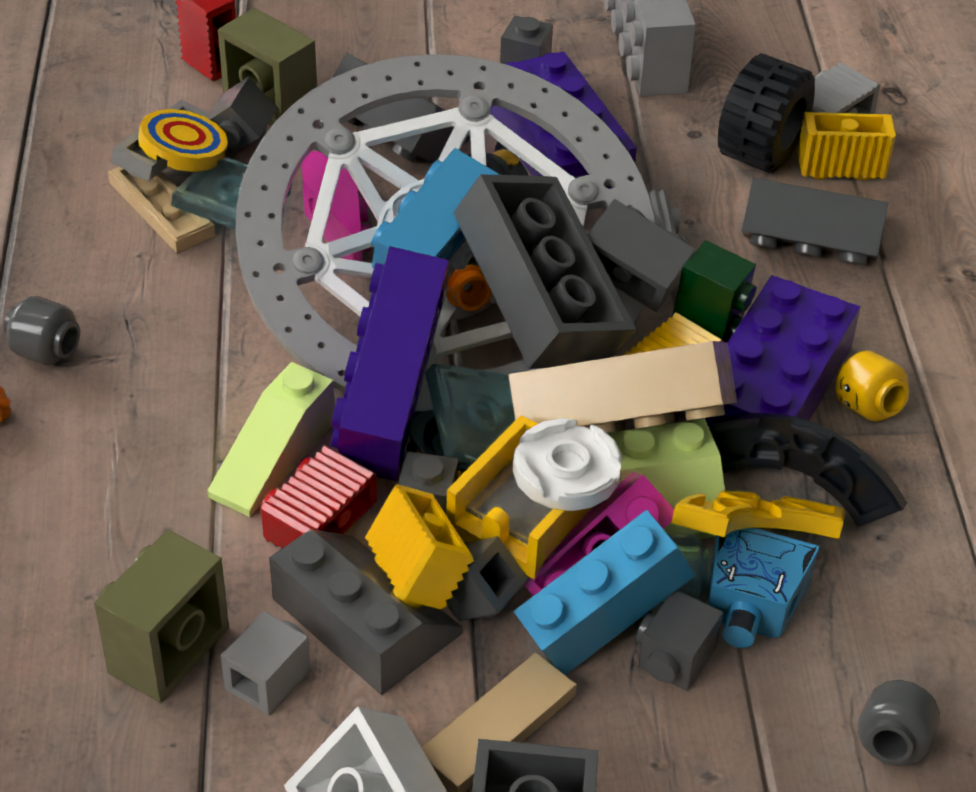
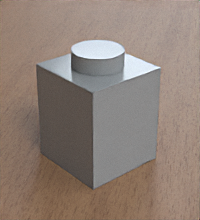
(266, 662)

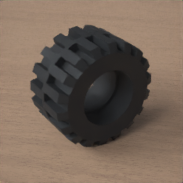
(765, 112)

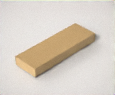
(153, 204)
(504, 713)

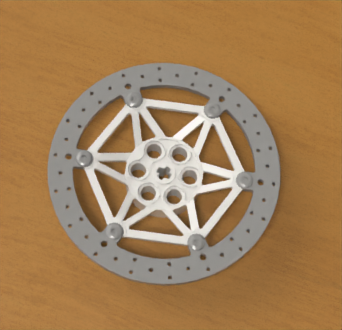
(369, 86)

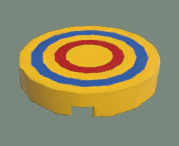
(183, 139)

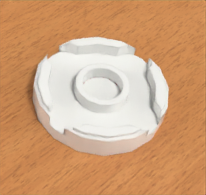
(567, 465)

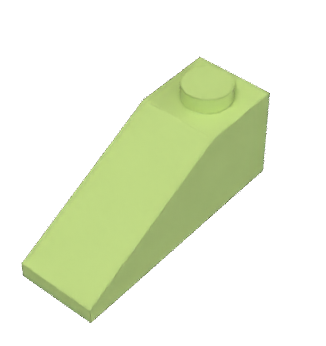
(275, 438)

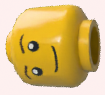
(872, 386)

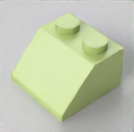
(676, 460)

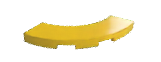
(747, 510)

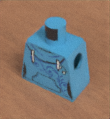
(758, 582)

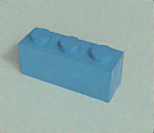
(426, 216)
(605, 593)

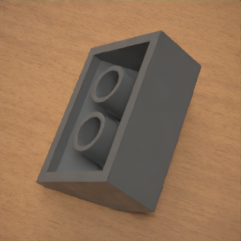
(424, 145)
(814, 221)
(351, 608)

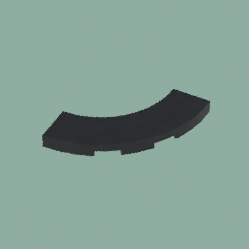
(813, 450)

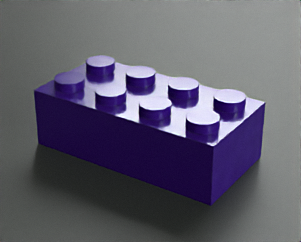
(560, 71)
(788, 350)
(389, 360)

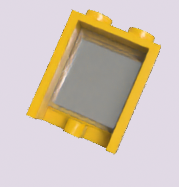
(490, 504)

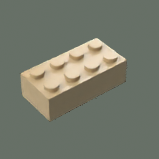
(630, 386)

